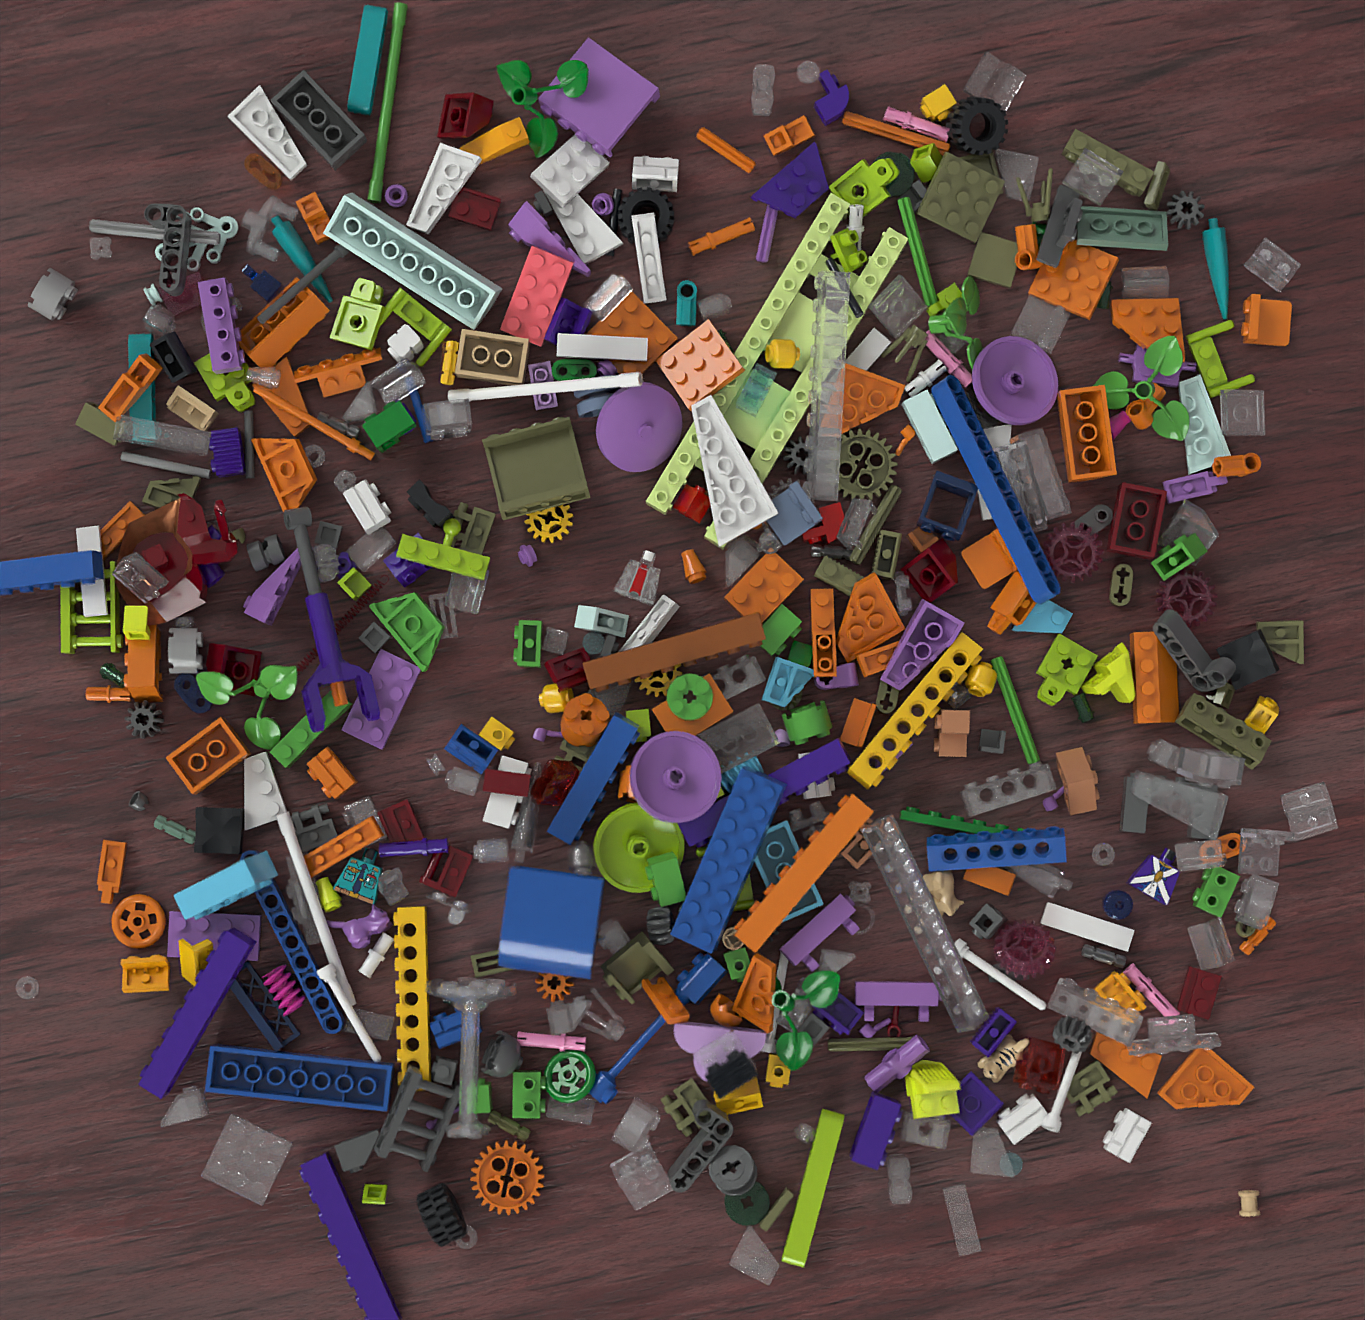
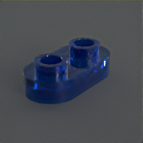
(192, 694)

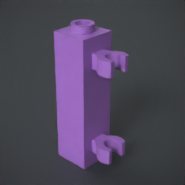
(818, 929)
(896, 994)

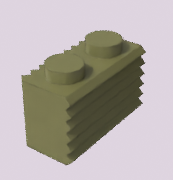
(886, 554)
(837, 575)

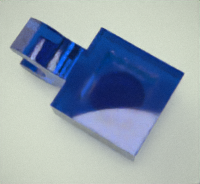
(263, 283)

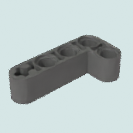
(171, 250)
(1190, 655)
(696, 1149)

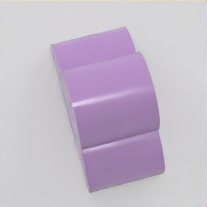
(694, 1036)

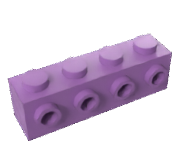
(220, 325)

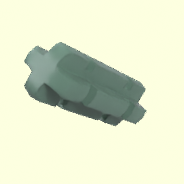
(175, 829)

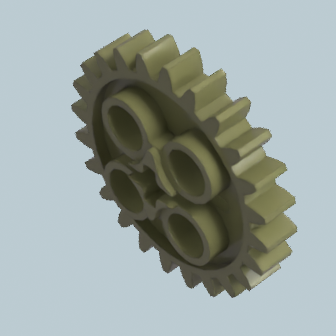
(878, 475)

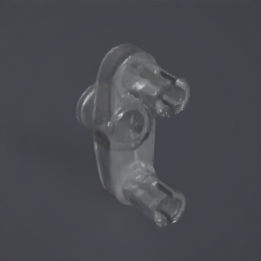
(259, 222)

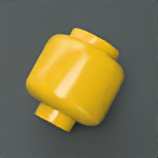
(782, 353)
(981, 679)
(553, 700)

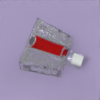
(640, 580)

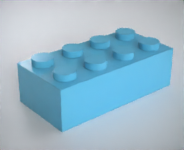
(776, 853)
(226, 886)

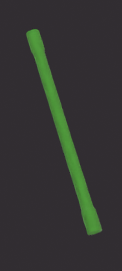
(398, 23)

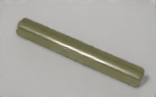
(876, 524)
(866, 1044)

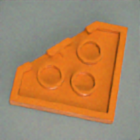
(1148, 320)
(867, 396)
(867, 619)
(1205, 1082)

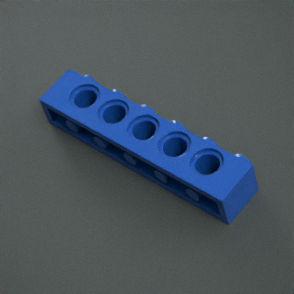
(1006, 856)

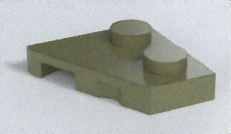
(1284, 638)

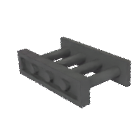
(405, 1101)

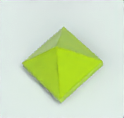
(374, 1194)

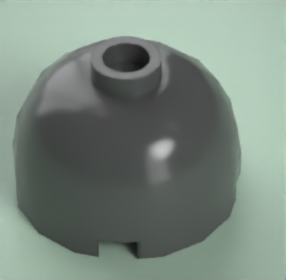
(502, 1055)

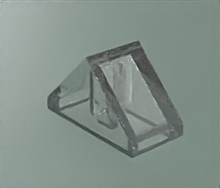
(362, 406)
(833, 959)

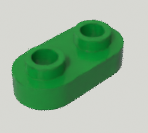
(574, 369)

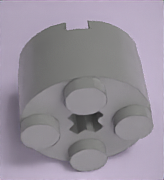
(52, 294)
(184, 650)

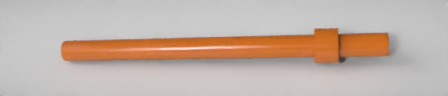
(352, 444)

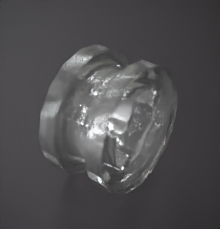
(435, 764)

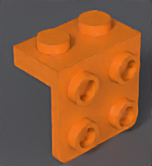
(1266, 321)
(989, 559)

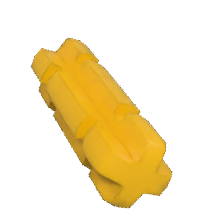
(449, 363)

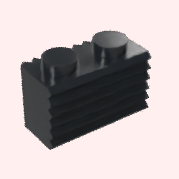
(173, 357)
(730, 1074)

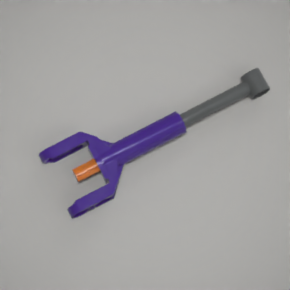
(332, 670)

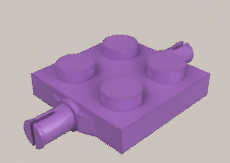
(1142, 373)

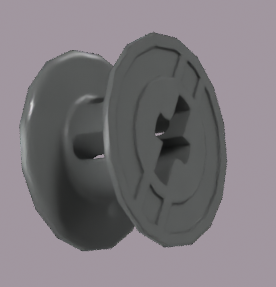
(725, 1180)

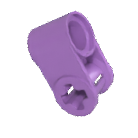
(845, 678)

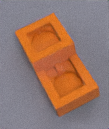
(789, 136)
(314, 216)
(991, 878)

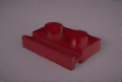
(475, 208)
(568, 669)
(401, 822)
(1198, 992)

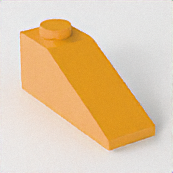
(498, 141)

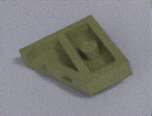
(164, 492)

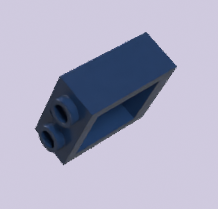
(955, 486)

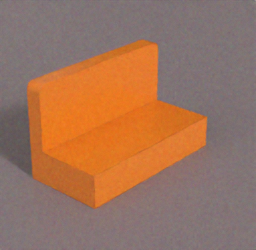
(857, 723)

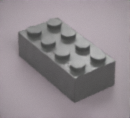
(319, 120)

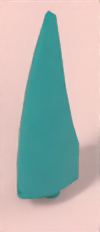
(298, 252)
(1217, 259)

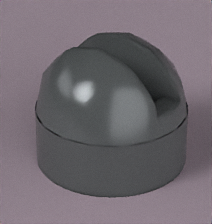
(138, 800)

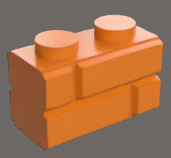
(331, 773)

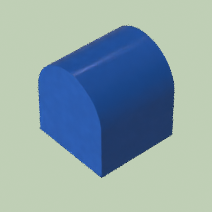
(551, 922)

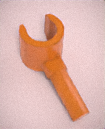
(908, 432)

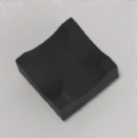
(421, 499)
(1251, 658)
(219, 830)

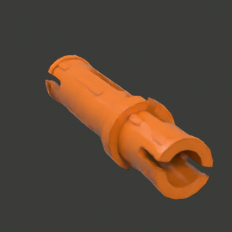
(721, 236)

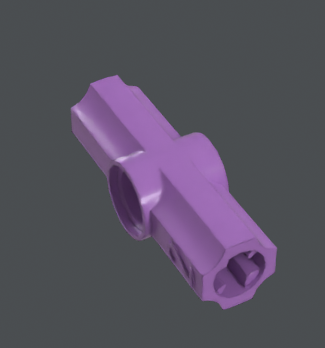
(897, 1063)

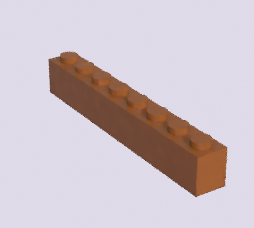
(673, 651)

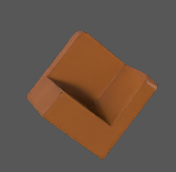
(921, 540)

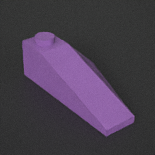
(533, 231)

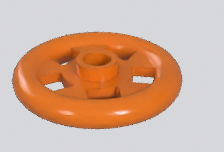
(129, 904)

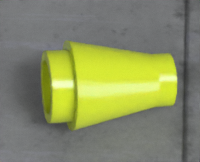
(328, 897)

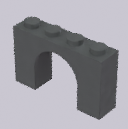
(1134, 810)

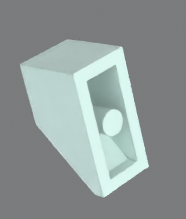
(601, 621)

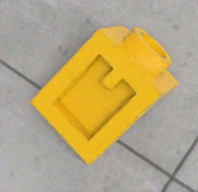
(1262, 714)

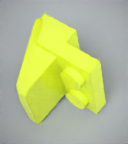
(1113, 675)
(932, 1089)

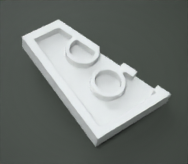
(261, 792)

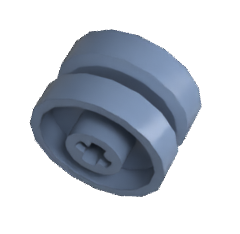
(593, 400)

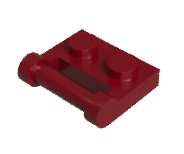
(452, 874)

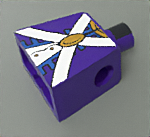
(1156, 876)

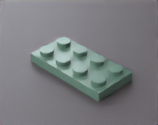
(1122, 228)

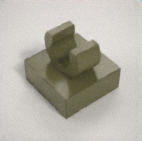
(1223, 696)

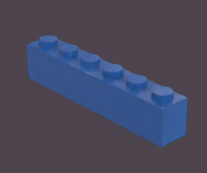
(50, 571)
(593, 778)

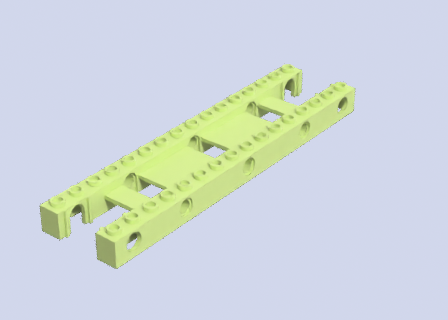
(783, 316)

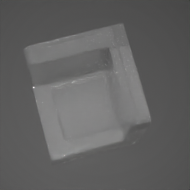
(556, 641)

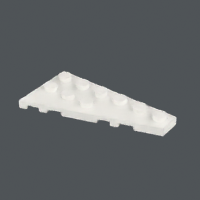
(732, 485)

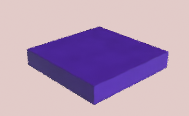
(975, 1104)

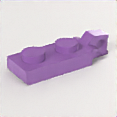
(1192, 486)

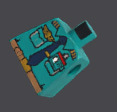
(361, 877)

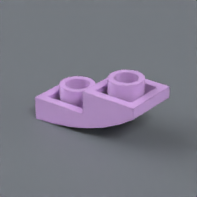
(541, 373)

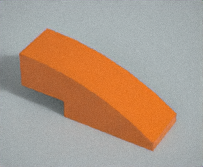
(130, 386)

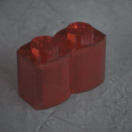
(554, 782)

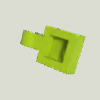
(944, 299)

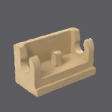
(191, 409)

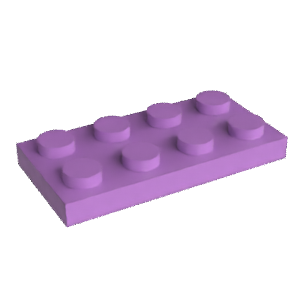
(393, 683)
(211, 928)

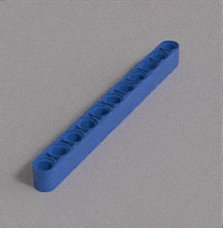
(995, 489)

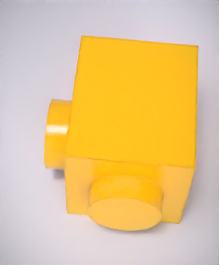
(938, 104)
(497, 734)
(777, 1072)

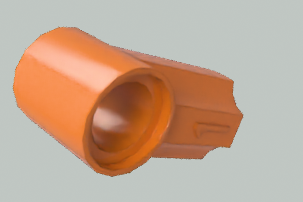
(1027, 246)
(1141, 410)
(1236, 465)

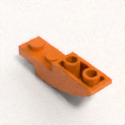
(823, 633)

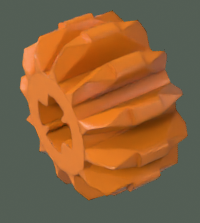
(558, 990)

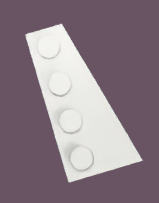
(264, 128)
(442, 184)
(585, 229)

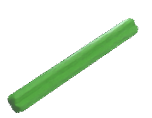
(917, 251)
(1015, 710)

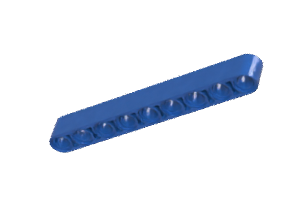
(294, 953)

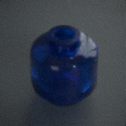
(1111, 899)

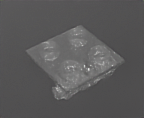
(1041, 323)
(458, 907)

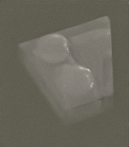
(1016, 165)
(990, 1154)
(754, 1257)

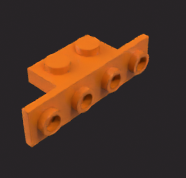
(339, 374)

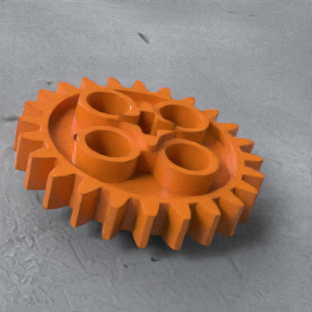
(527, 1182)

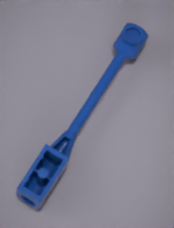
(692, 987)

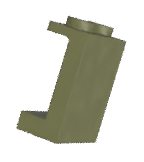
(632, 964)

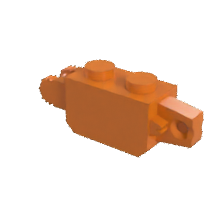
(1011, 605)

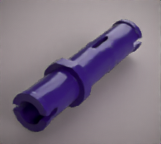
(414, 847)

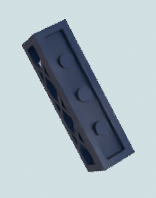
(258, 1015)

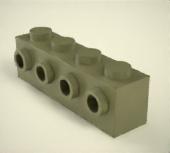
(1134, 175)
(1223, 730)

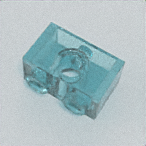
(756, 390)

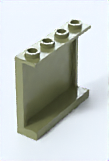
(536, 468)

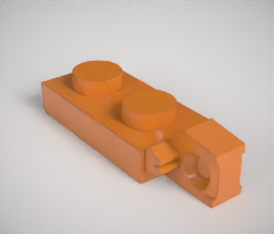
(111, 869)

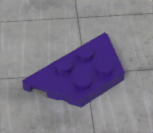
(796, 184)

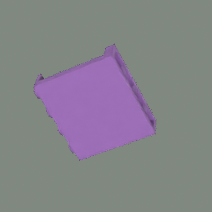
(609, 103)

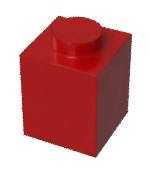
(692, 503)

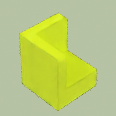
(135, 623)

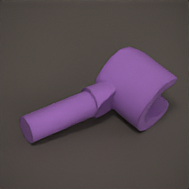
(541, 733)
(1050, 802)
(867, 1030)

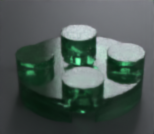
(906, 176)
(751, 1214)

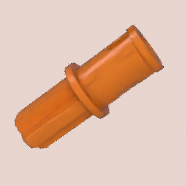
(108, 694)

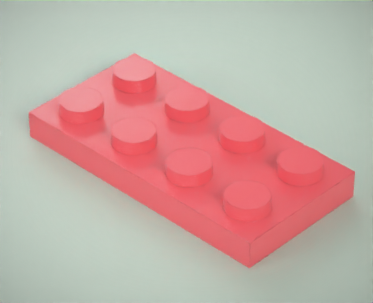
(537, 295)

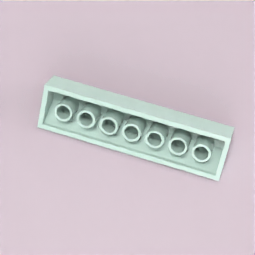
(412, 260)

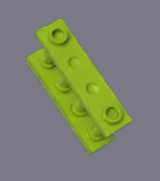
(70, 619)

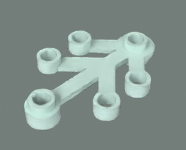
(200, 248)

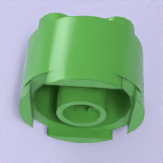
(681, 687)
(807, 722)

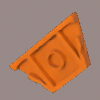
(286, 469)

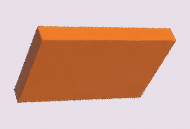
(719, 709)

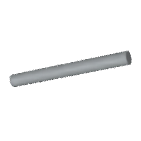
(167, 465)

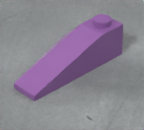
(270, 595)
(923, 640)

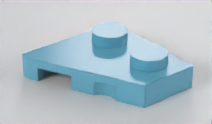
(1045, 619)
(785, 681)

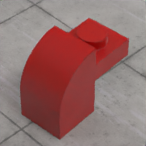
(831, 523)

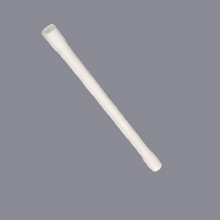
(621, 380)
(288, 831)

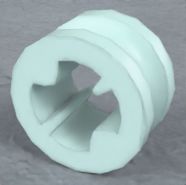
(153, 295)

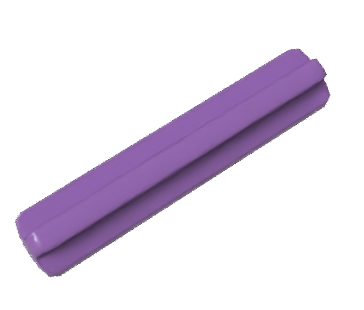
(766, 235)

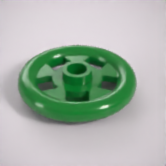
(554, 1066)

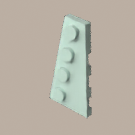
(1204, 435)

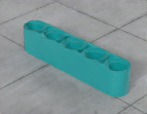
(367, 60)
(146, 405)

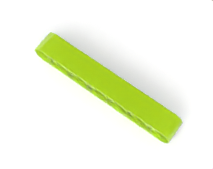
(812, 1188)

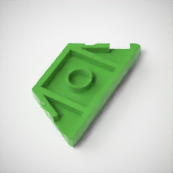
(412, 626)

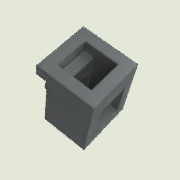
(986, 913)
(444, 1070)

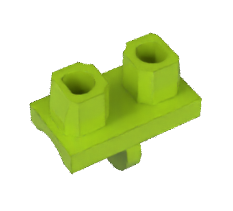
(846, 250)

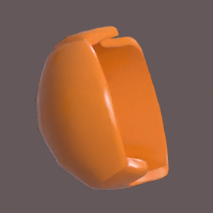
(722, 1012)

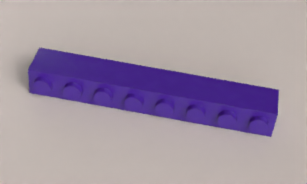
(798, 774)
(197, 1012)
(349, 1239)

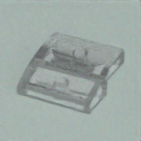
(995, 81)
(1309, 811)

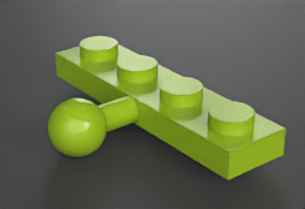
(443, 555)

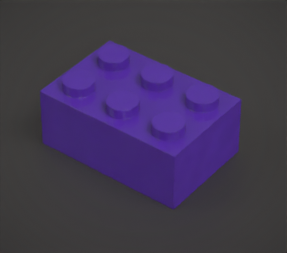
(876, 1130)

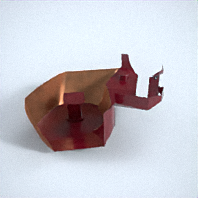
(176, 544)

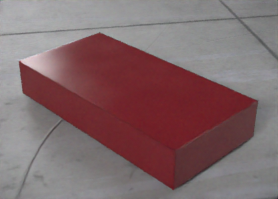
(506, 783)

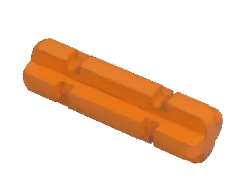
(1247, 947)

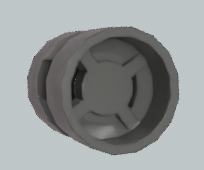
(266, 552)

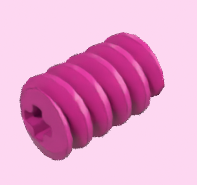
(284, 990)

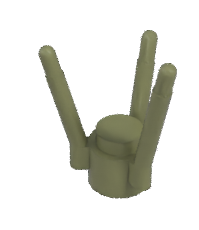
(1040, 210)
(915, 337)

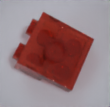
(1040, 1066)

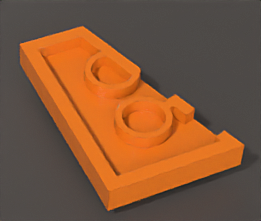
(290, 392)
(756, 993)
(1134, 1070)

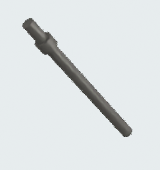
(339, 251)

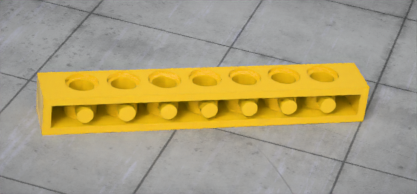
(861, 769)
(417, 916)

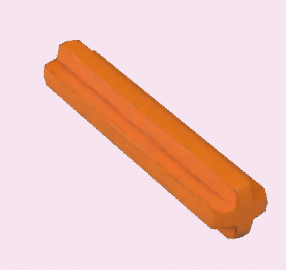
(726, 150)

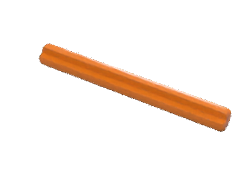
(892, 132)

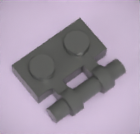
(316, 834)

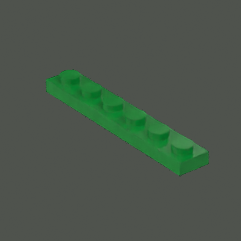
(954, 822)

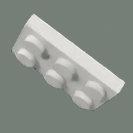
(569, 170)

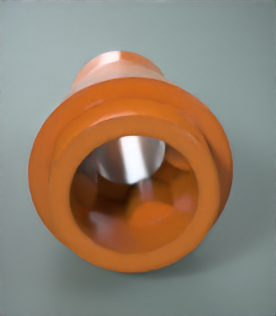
(693, 567)

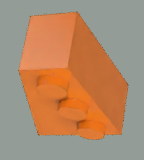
(143, 667)

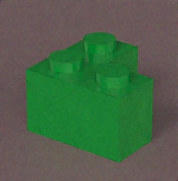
(388, 425)

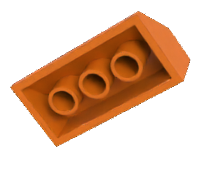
(275, 337)
(1086, 433)
(1153, 679)

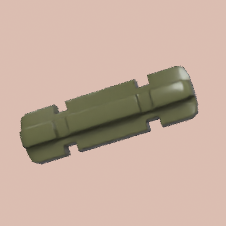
(509, 1125)

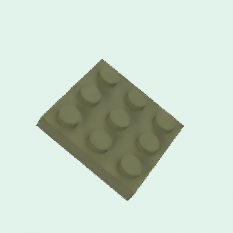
(960, 197)

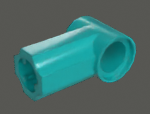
(686, 305)

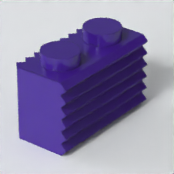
(227, 452)
(993, 1031)

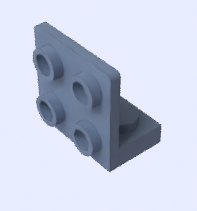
(794, 515)

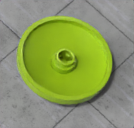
(628, 840)

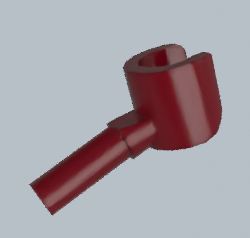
(894, 1023)

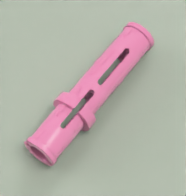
(917, 124)
(949, 360)
(1149, 990)
(556, 1041)

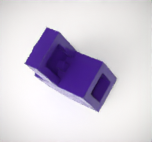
(835, 102)

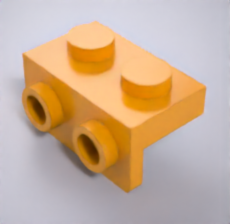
(145, 974)
(1117, 988)

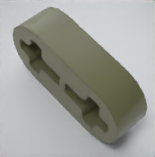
(1115, 584)
(882, 691)

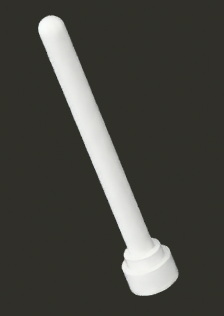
(965, 953)
(328, 975)
(770, 1042)
(1052, 1120)

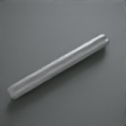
(149, 231)

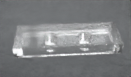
(961, 1219)

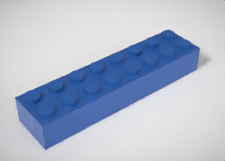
(728, 859)
(299, 1077)

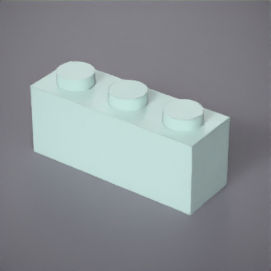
(929, 426)

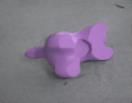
(360, 930)

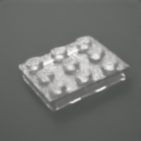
(246, 1159)

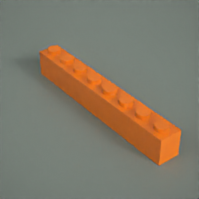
(803, 873)

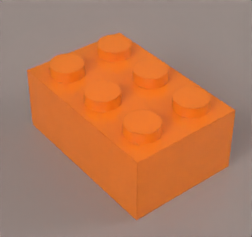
(764, 587)
(208, 755)

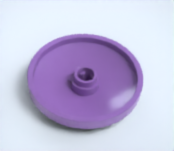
(1015, 380)
(639, 427)
(675, 777)

